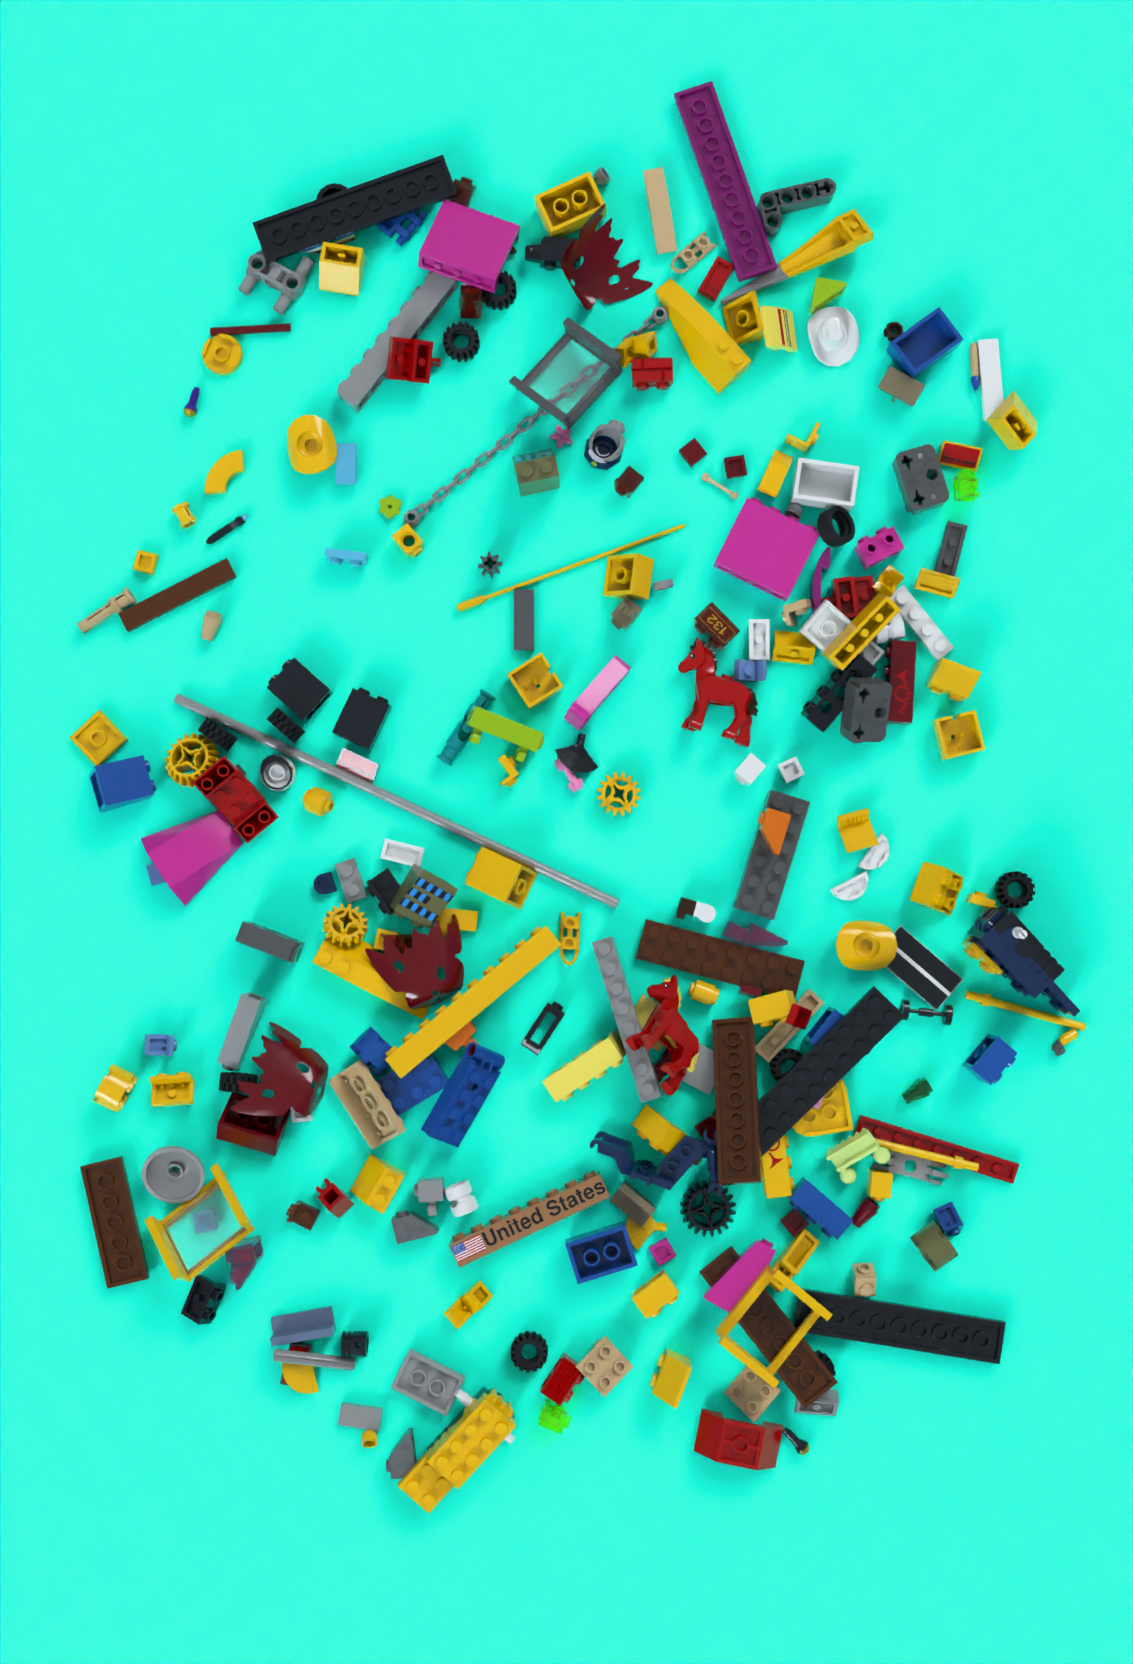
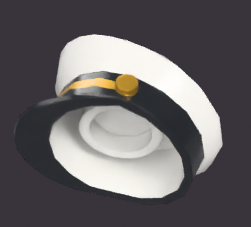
(277, 772)

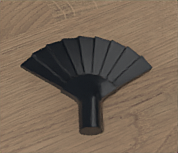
(576, 757)

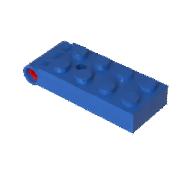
(464, 1094)

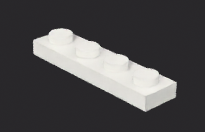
(921, 623)

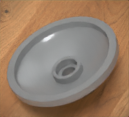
(169, 1183)

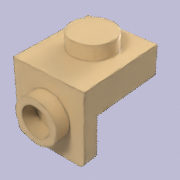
(864, 1279)

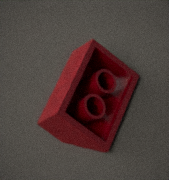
(251, 1131)

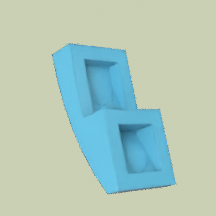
(346, 464)

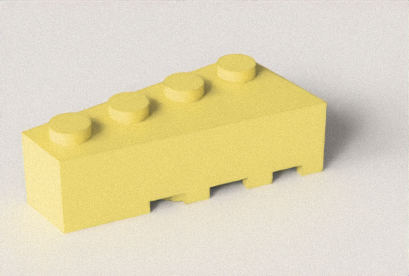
(585, 1067)

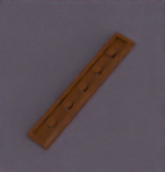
(177, 595)

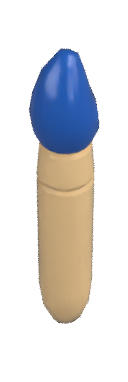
(974, 367)

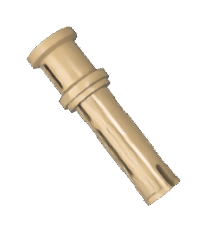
(114, 605)

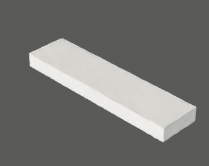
(989, 376)

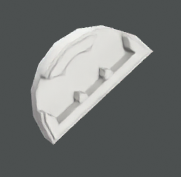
(876, 855)
(851, 888)

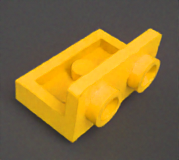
(172, 1089)

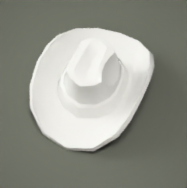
(833, 335)

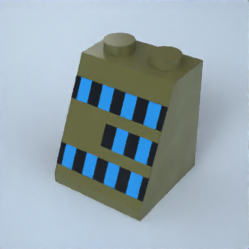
(536, 472)
(422, 897)

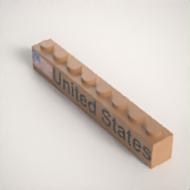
(529, 1218)

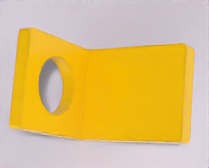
(803, 446)

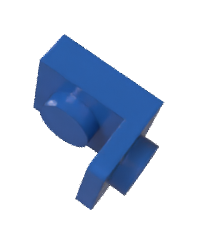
(948, 1219)

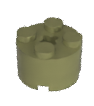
(934, 1246)

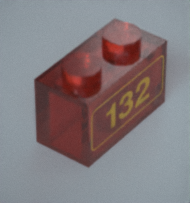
(715, 626)

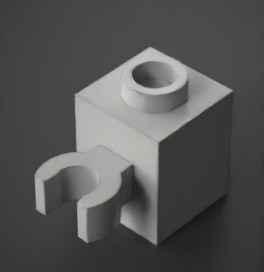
(430, 1191)

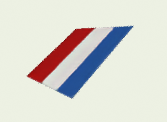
(338, 240)

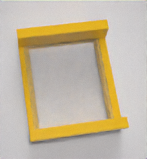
(200, 1228)

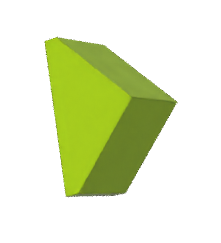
(824, 292)

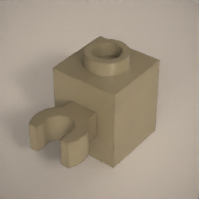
(625, 614)

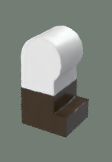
(703, 911)

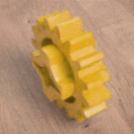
(626, 789)
(335, 922)

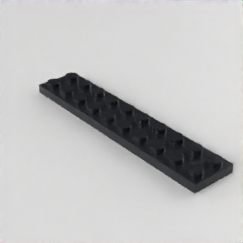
(355, 208)
(825, 1065)
(905, 1326)

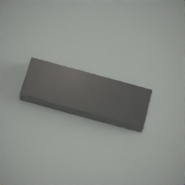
(950, 548)
(523, 619)

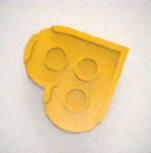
(831, 1117)

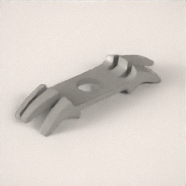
(921, 1171)

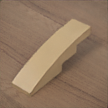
(659, 210)

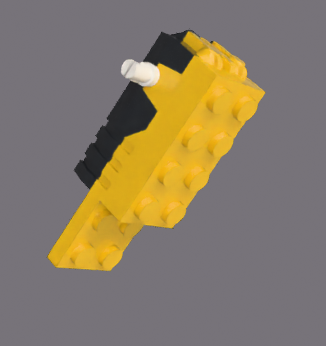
(460, 1447)

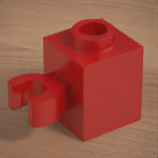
(334, 1199)

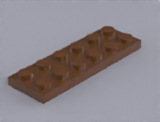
(114, 1222)

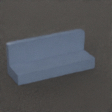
(302, 1326)

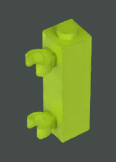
(505, 729)

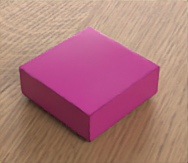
(662, 1251)

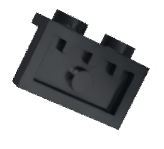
(384, 887)
(203, 1300)

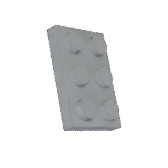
(428, 1381)

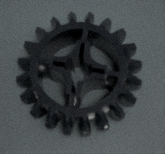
(710, 1226)

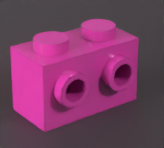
(879, 547)

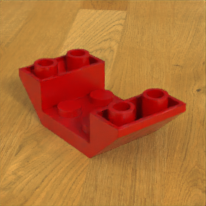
(236, 798)
(737, 1441)

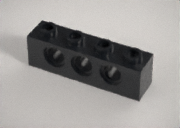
(825, 693)

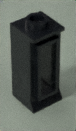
(556, 1010)

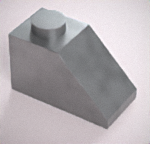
(411, 1226)
(402, 1456)

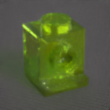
(965, 486)
(553, 1417)

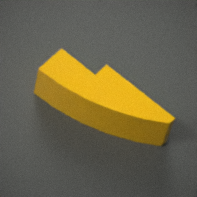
(794, 1257)

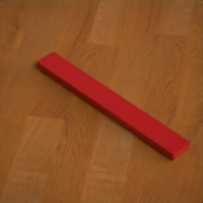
(988, 1164)

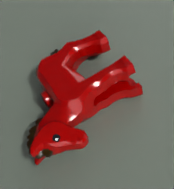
(718, 691)

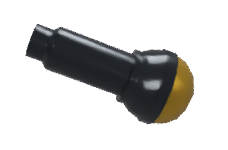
(801, 1446)

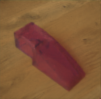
(751, 935)

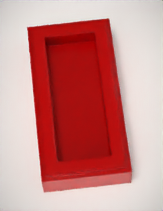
(716, 279)
(798, 1016)

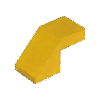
(637, 347)
(775, 473)
(468, 1304)

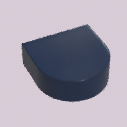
(325, 883)

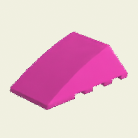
(192, 852)

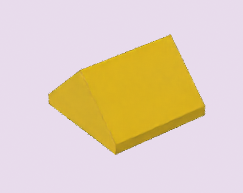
(744, 319)

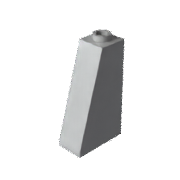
(241, 1030)

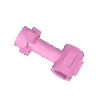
(575, 784)

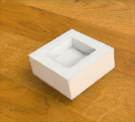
(790, 769)

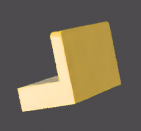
(792, 648)

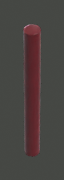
(251, 329)

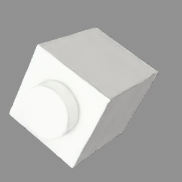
(749, 770)

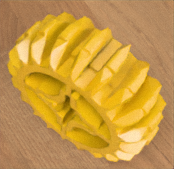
(180, 760)

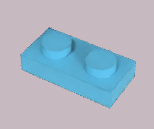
(338, 556)

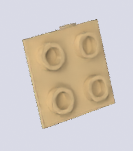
(604, 1366)
(751, 1393)

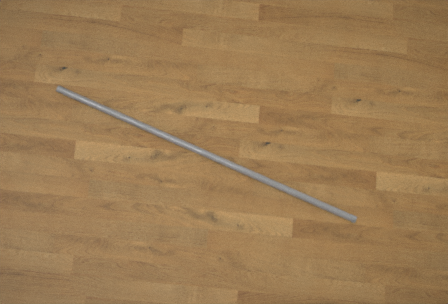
(396, 800)

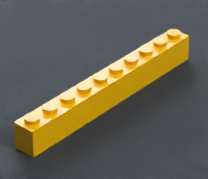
(472, 1002)

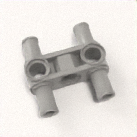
(276, 277)

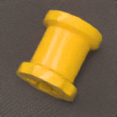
(184, 515)

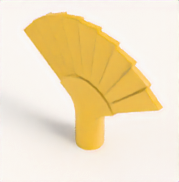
(639, 1234)
(300, 1377)

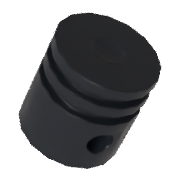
(349, 1343)

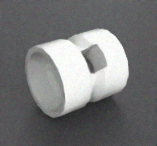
(893, 630)
(461, 1198)

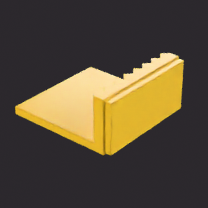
(856, 830)

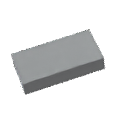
(360, 1416)

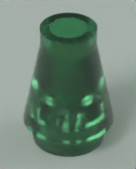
(918, 1090)

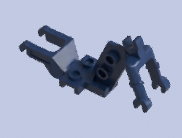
(673, 1165)

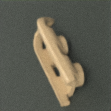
(688, 256)

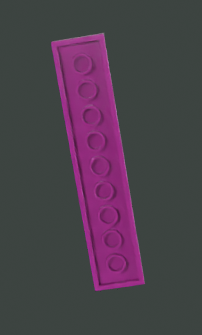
(725, 181)

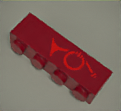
(901, 675)

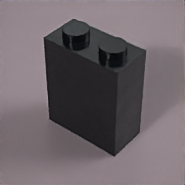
(299, 689)
(362, 718)

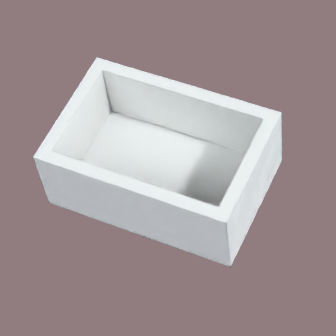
(824, 484)

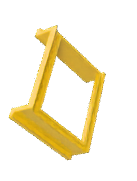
(744, 1304)

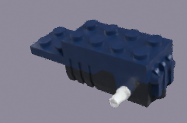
(1020, 956)

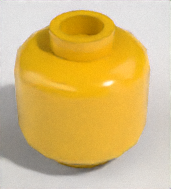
(318, 801)

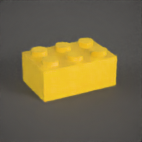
(569, 205)

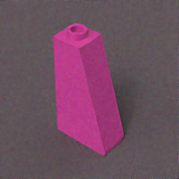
(740, 1275)

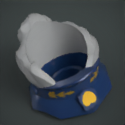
(605, 445)

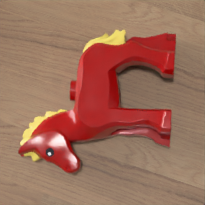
(672, 1031)

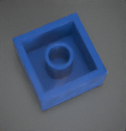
(990, 1059)

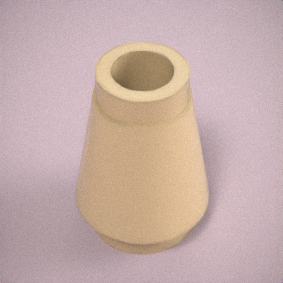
(211, 624)

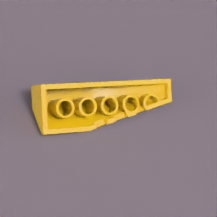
(706, 342)
(355, 967)

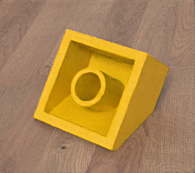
(628, 576)
(952, 679)
(377, 1183)
(671, 1377)

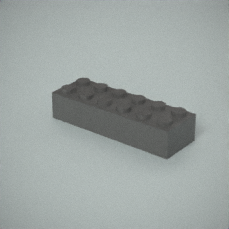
(767, 873)

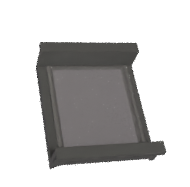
(571, 374)

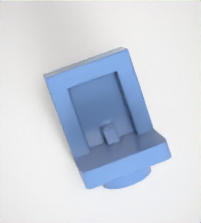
(159, 1044)

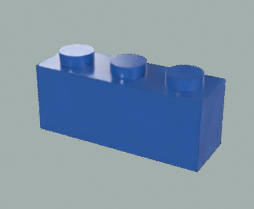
(819, 1209)

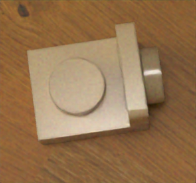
(799, 608)

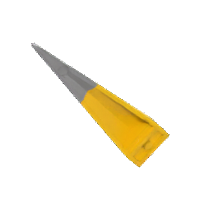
(833, 241)

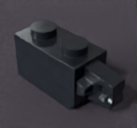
(550, 252)

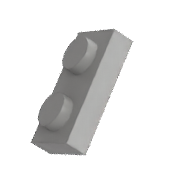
(351, 880)

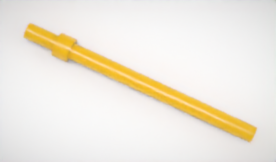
(987, 1000)
(956, 1161)

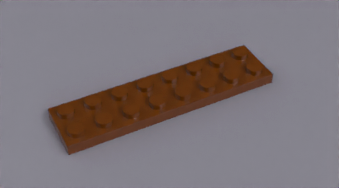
(718, 958)
(736, 1101)
(770, 1331)

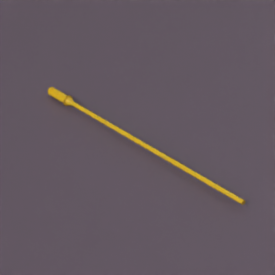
(481, 599)

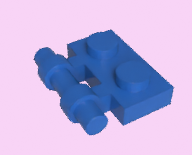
(394, 226)

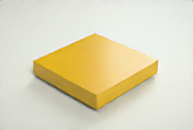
(98, 738)

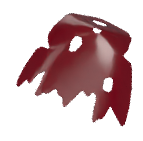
(599, 265)
(421, 965)
(283, 1077)

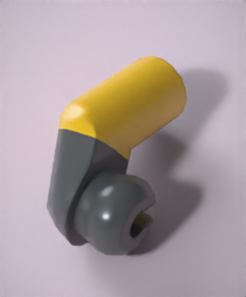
(1064, 1039)

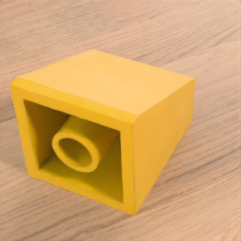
(501, 878)

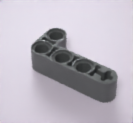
(823, 188)

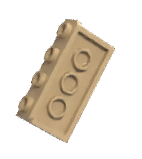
(367, 1104)

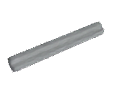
(314, 1359)

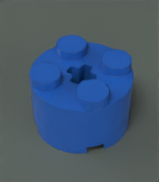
(372, 1050)

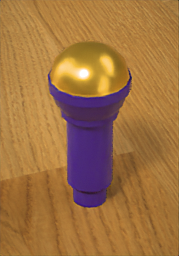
(190, 408)

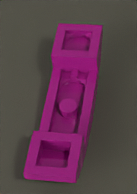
(822, 565)

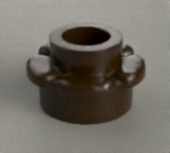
(893, 326)

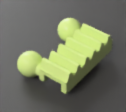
(854, 1150)

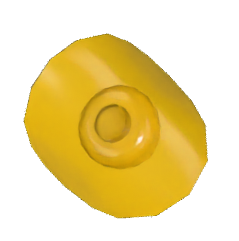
(311, 444)
(866, 945)

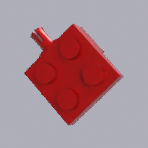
(410, 359)
(851, 594)

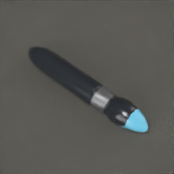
(240, 520)

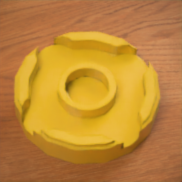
(222, 354)

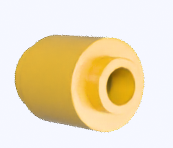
(703, 992)

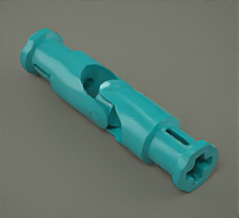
(453, 743)

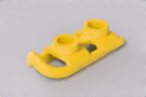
(569, 942)

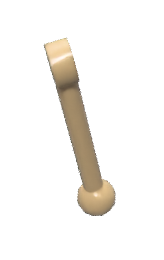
(706, 478)

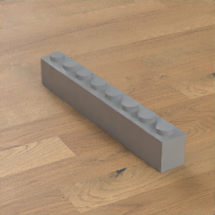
(409, 323)
(626, 1017)

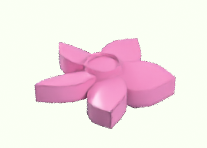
(562, 436)

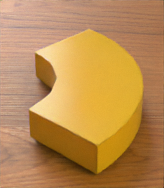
(223, 471)

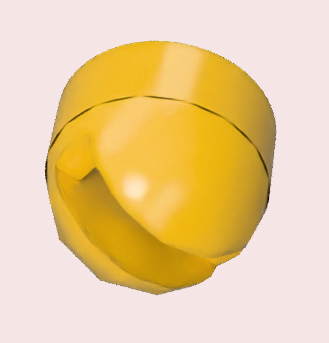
(369, 1439)

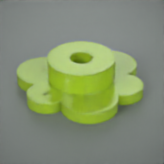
(390, 501)

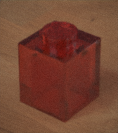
(470, 302)

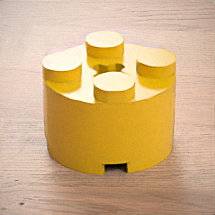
(114, 1087)

